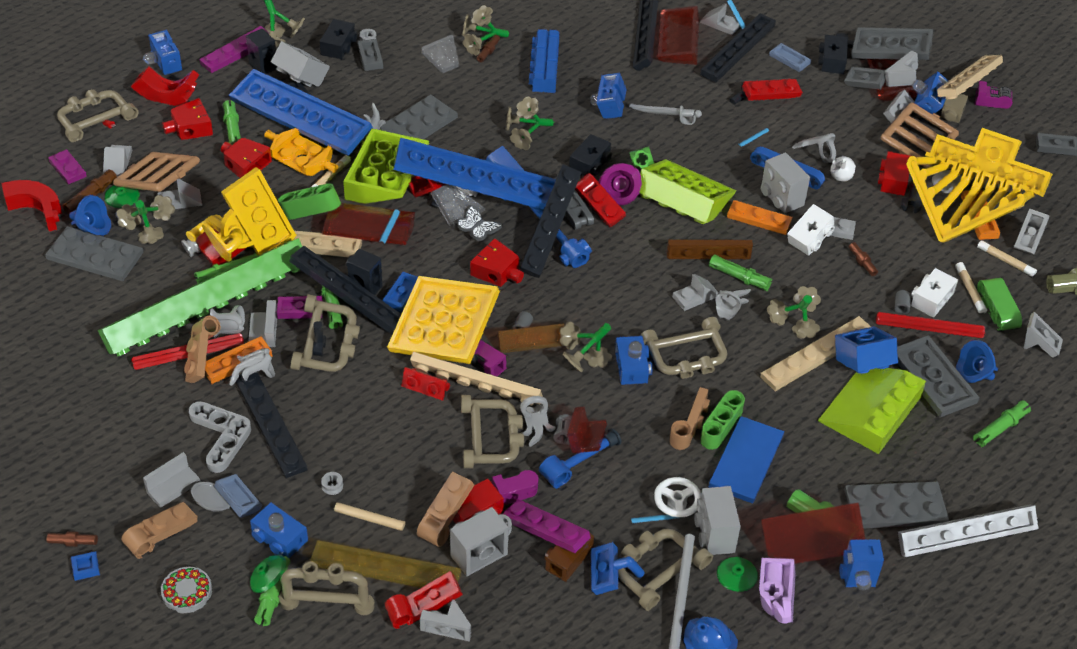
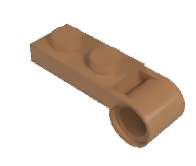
(197, 347)
(682, 430)
(443, 509)
(144, 535)

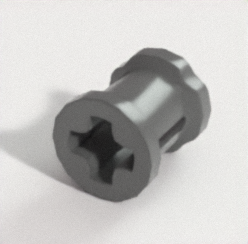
(562, 429)

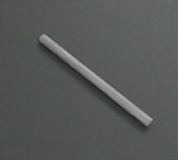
(682, 592)

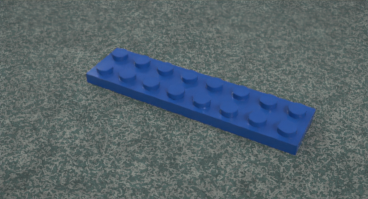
(301, 111)
(473, 173)

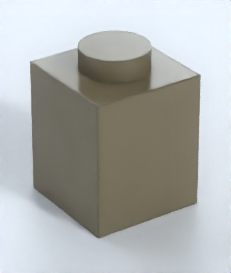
(954, 108)

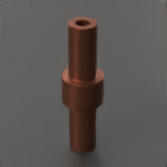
(488, 48)
(863, 259)
(72, 539)

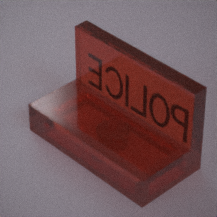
(585, 435)

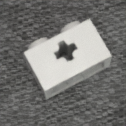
(811, 230)
(933, 292)

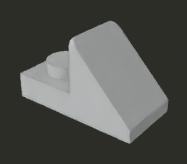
(717, 19)
(903, 71)
(117, 158)
(185, 196)
(1031, 231)
(695, 294)
(1042, 334)
(451, 625)

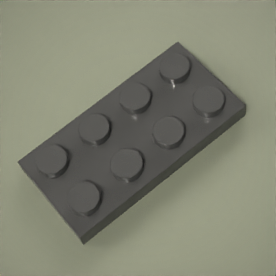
(892, 43)
(421, 119)
(94, 253)
(944, 385)
(898, 504)

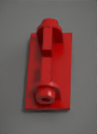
(424, 383)

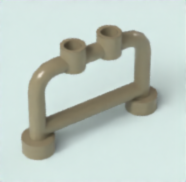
(74, 131)
(347, 349)
(684, 368)
(515, 422)
(650, 541)
(336, 575)

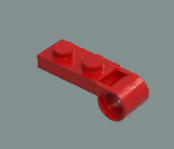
(600, 200)
(430, 598)

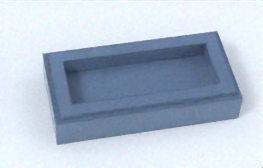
(790, 57)
(238, 495)

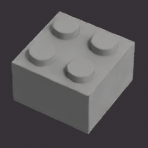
(300, 65)
(785, 183)
(717, 520)
(479, 541)

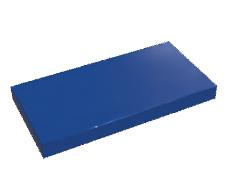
(747, 458)

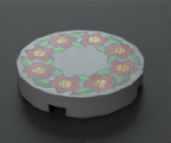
(186, 589)

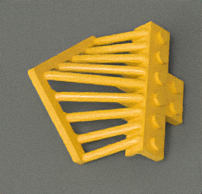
(991, 159)

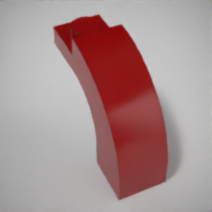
(158, 89)
(35, 195)

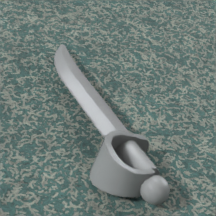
(687, 116)

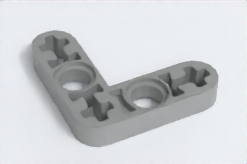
(227, 429)

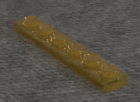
(380, 565)

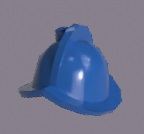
(91, 216)
(976, 362)
(709, 634)

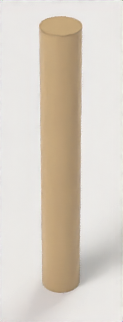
(369, 516)

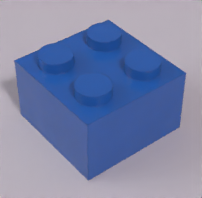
(866, 349)

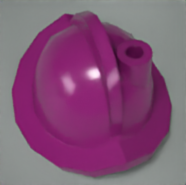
(622, 182)

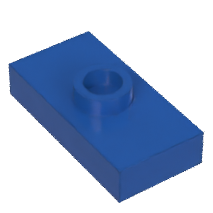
(400, 291)

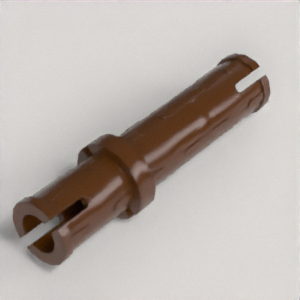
(94, 188)

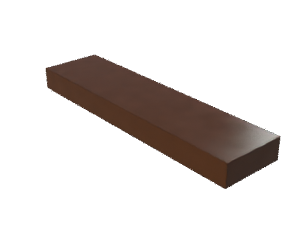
(707, 248)

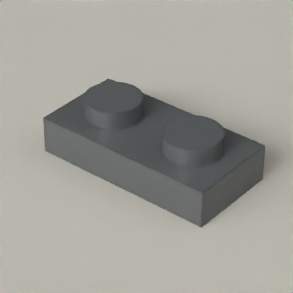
(370, 54)
(865, 78)
(1056, 144)

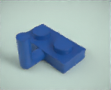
(606, 566)

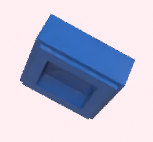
(85, 565)

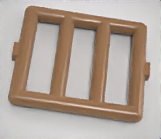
(904, 117)
(151, 183)

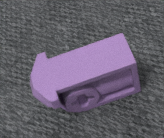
(778, 588)

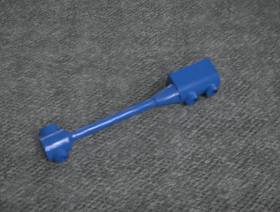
(572, 250)

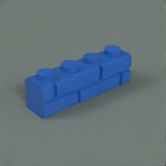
(545, 61)

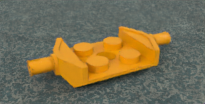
(290, 144)

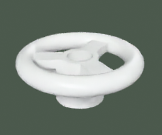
(677, 499)

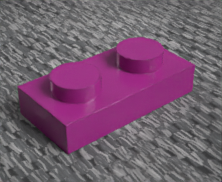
(67, 167)
(293, 307)

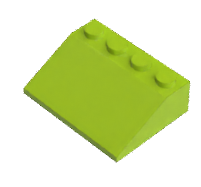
(373, 172)
(684, 190)
(874, 406)

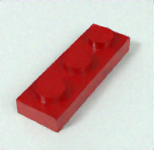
(772, 89)

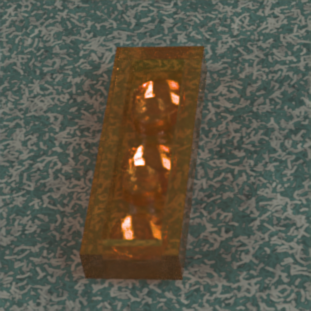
(530, 338)

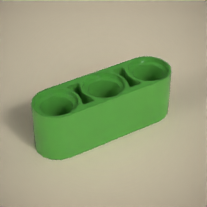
(309, 201)
(1000, 303)
(722, 419)

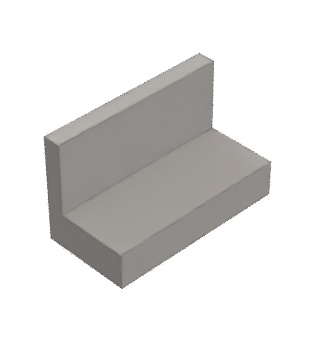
(265, 324)
(170, 480)

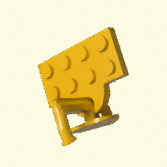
(252, 219)

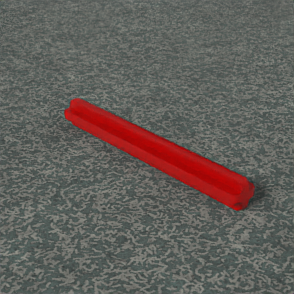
(931, 325)
(180, 352)

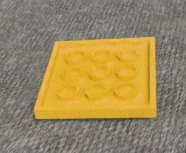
(444, 319)

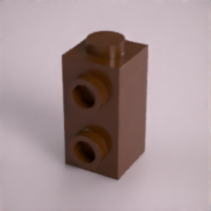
(564, 562)

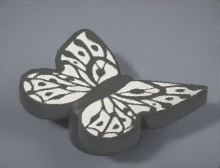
(476, 226)

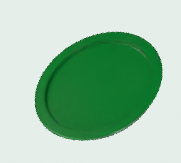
(120, 196)
(267, 573)
(737, 574)

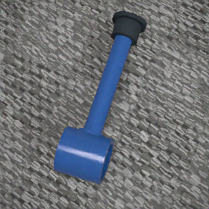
(558, 471)

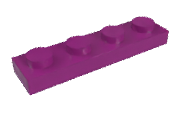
(227, 53)
(547, 526)

